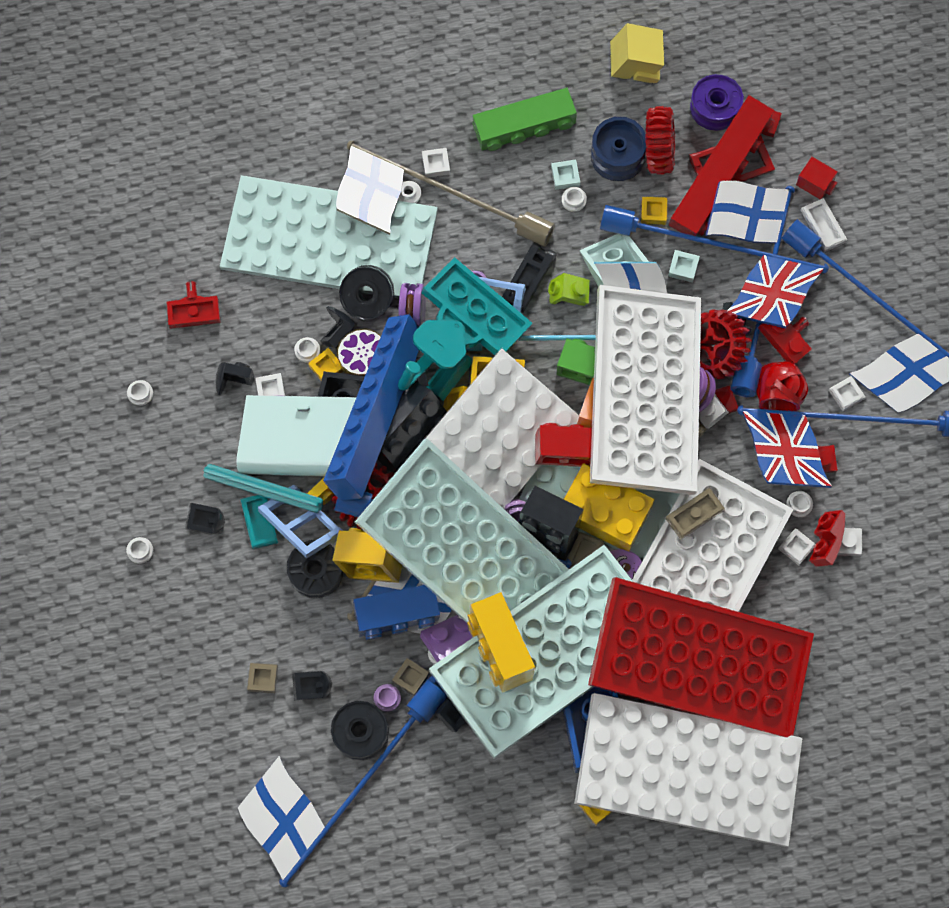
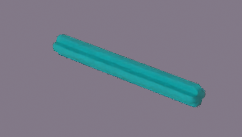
(263, 488)

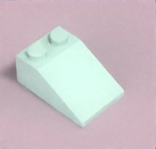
(613, 249)

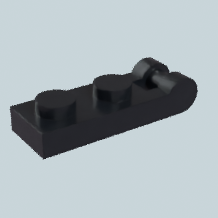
(530, 273)

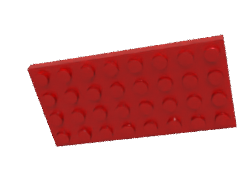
(701, 658)

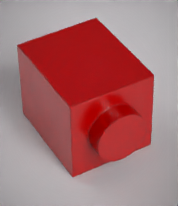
(817, 178)

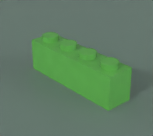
(524, 119)
(577, 361)

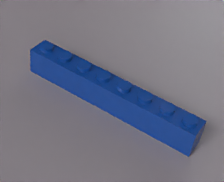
(372, 410)

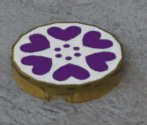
(357, 350)

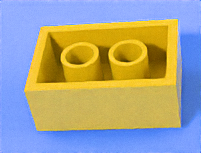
(609, 511)
(500, 643)

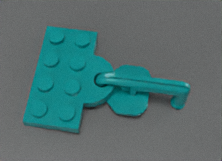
(467, 316)

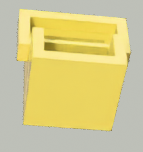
(637, 53)

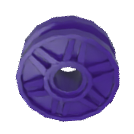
(720, 89)

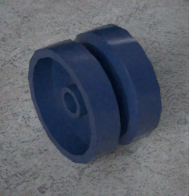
(618, 148)

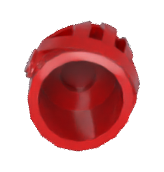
(781, 387)

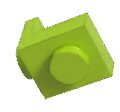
(569, 289)

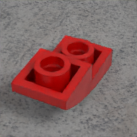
(831, 532)

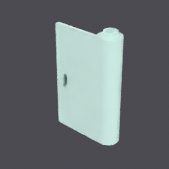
(291, 434)

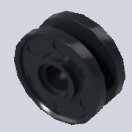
(355, 303)
(314, 585)
(356, 714)

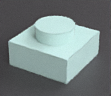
(565, 174)
(683, 266)

